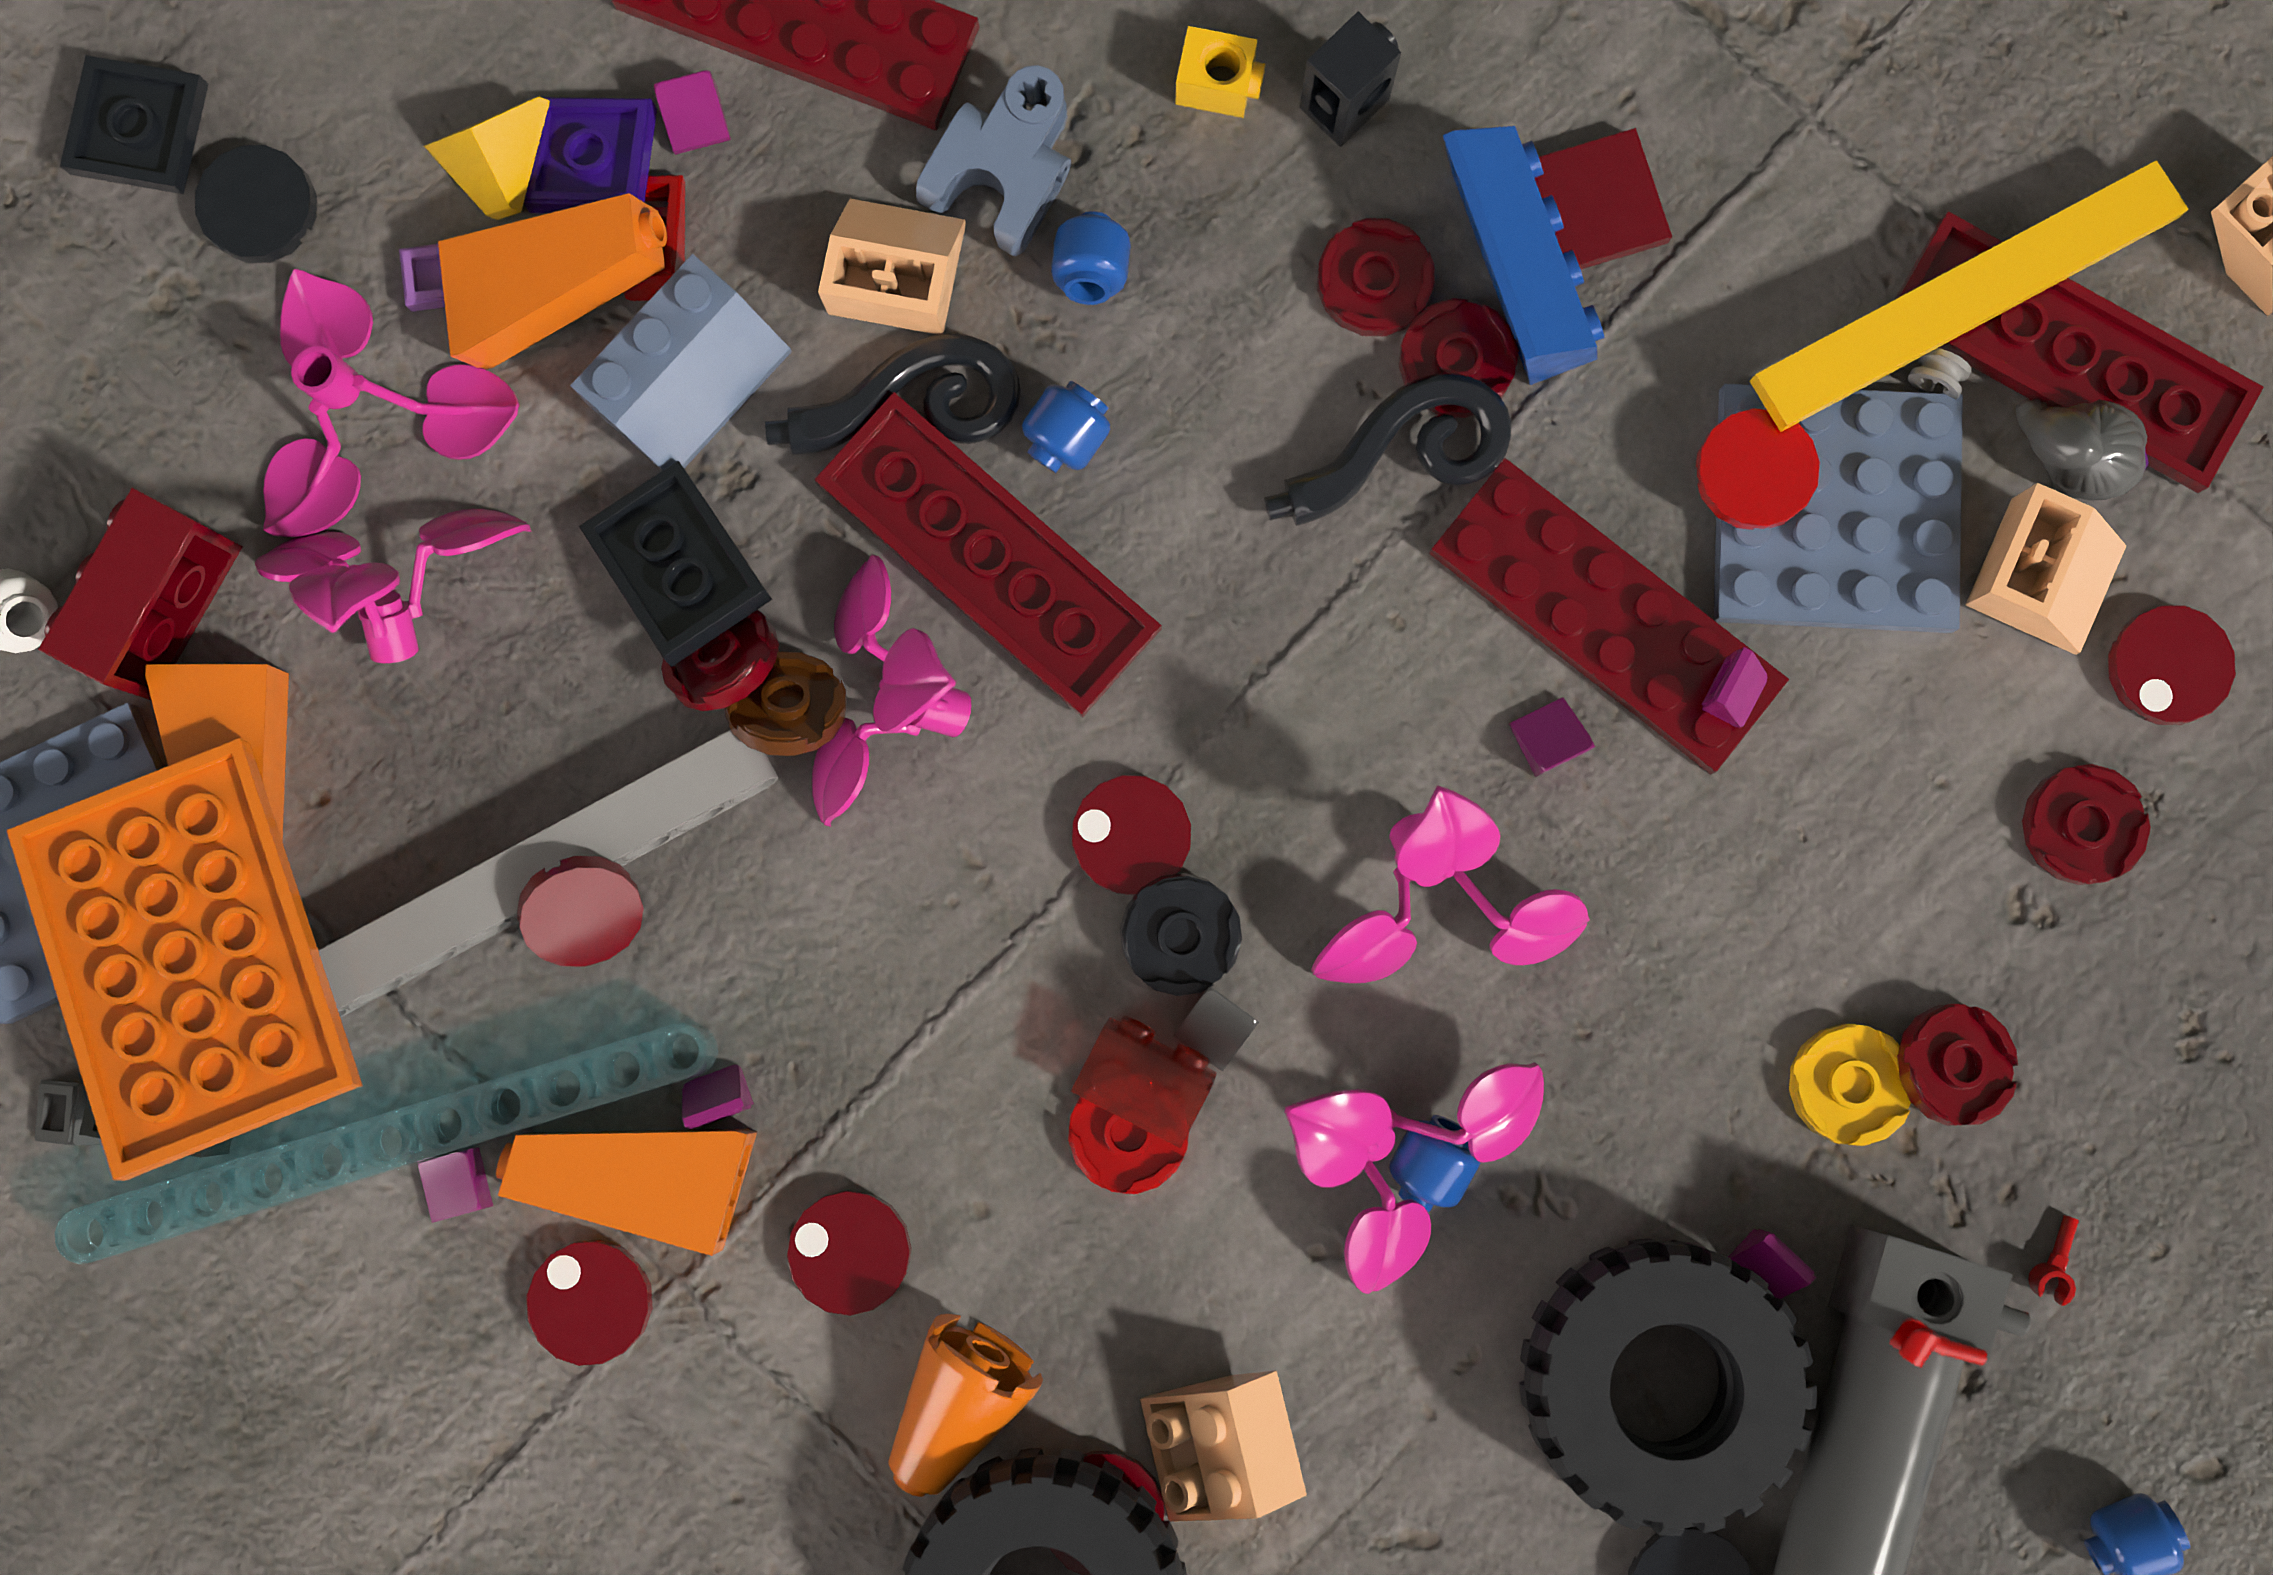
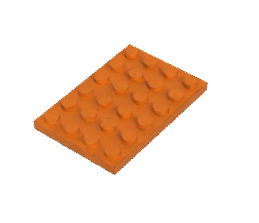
(182, 959)

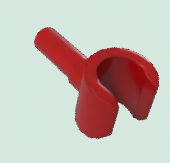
(2057, 1265)
(1918, 1341)

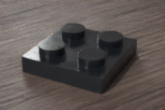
(134, 124)

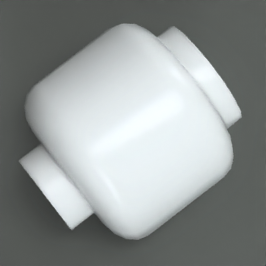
(23, 611)

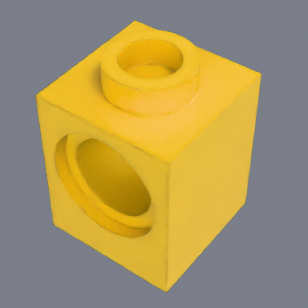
(1209, 49)

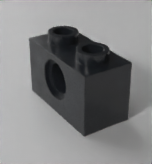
(1350, 77)

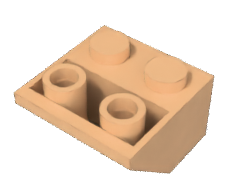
(2246, 236)
(891, 266)
(2048, 567)
(1224, 1448)

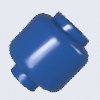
(1090, 258)
(1066, 427)
(1432, 1168)
(2137, 1538)

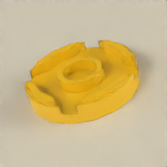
(1849, 1085)

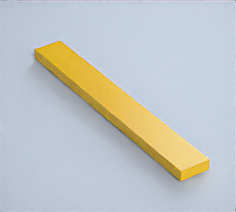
(1967, 296)

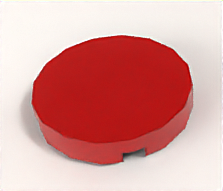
(1755, 472)
(1118, 1152)

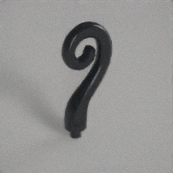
(834, 423)
(1331, 487)

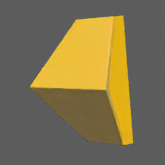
(495, 157)

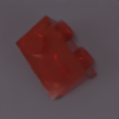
(1146, 1079)

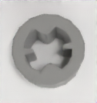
(1940, 373)

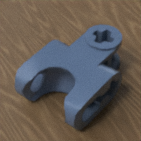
(1005, 152)

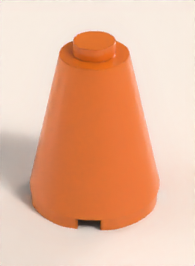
(957, 1402)

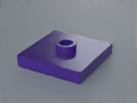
(591, 152)

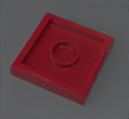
(1604, 199)

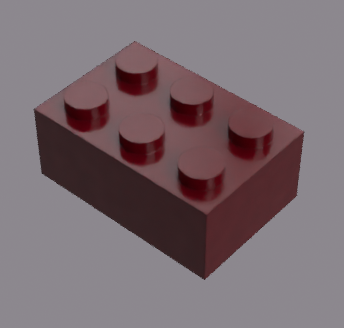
(138, 594)

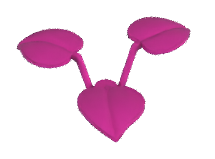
(319, 326)
(333, 590)
(911, 695)
(1434, 846)
(1350, 1129)

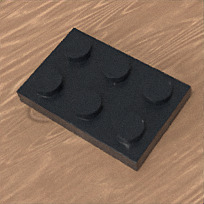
(675, 563)

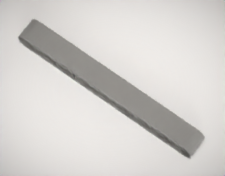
(488, 895)

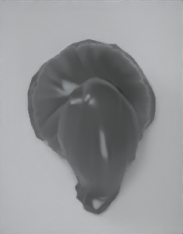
(2086, 447)

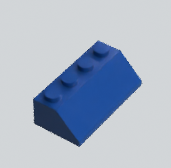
(1522, 251)

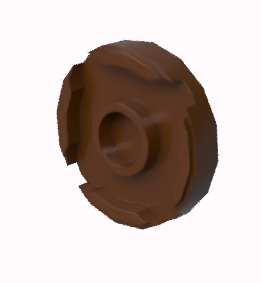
(793, 708)

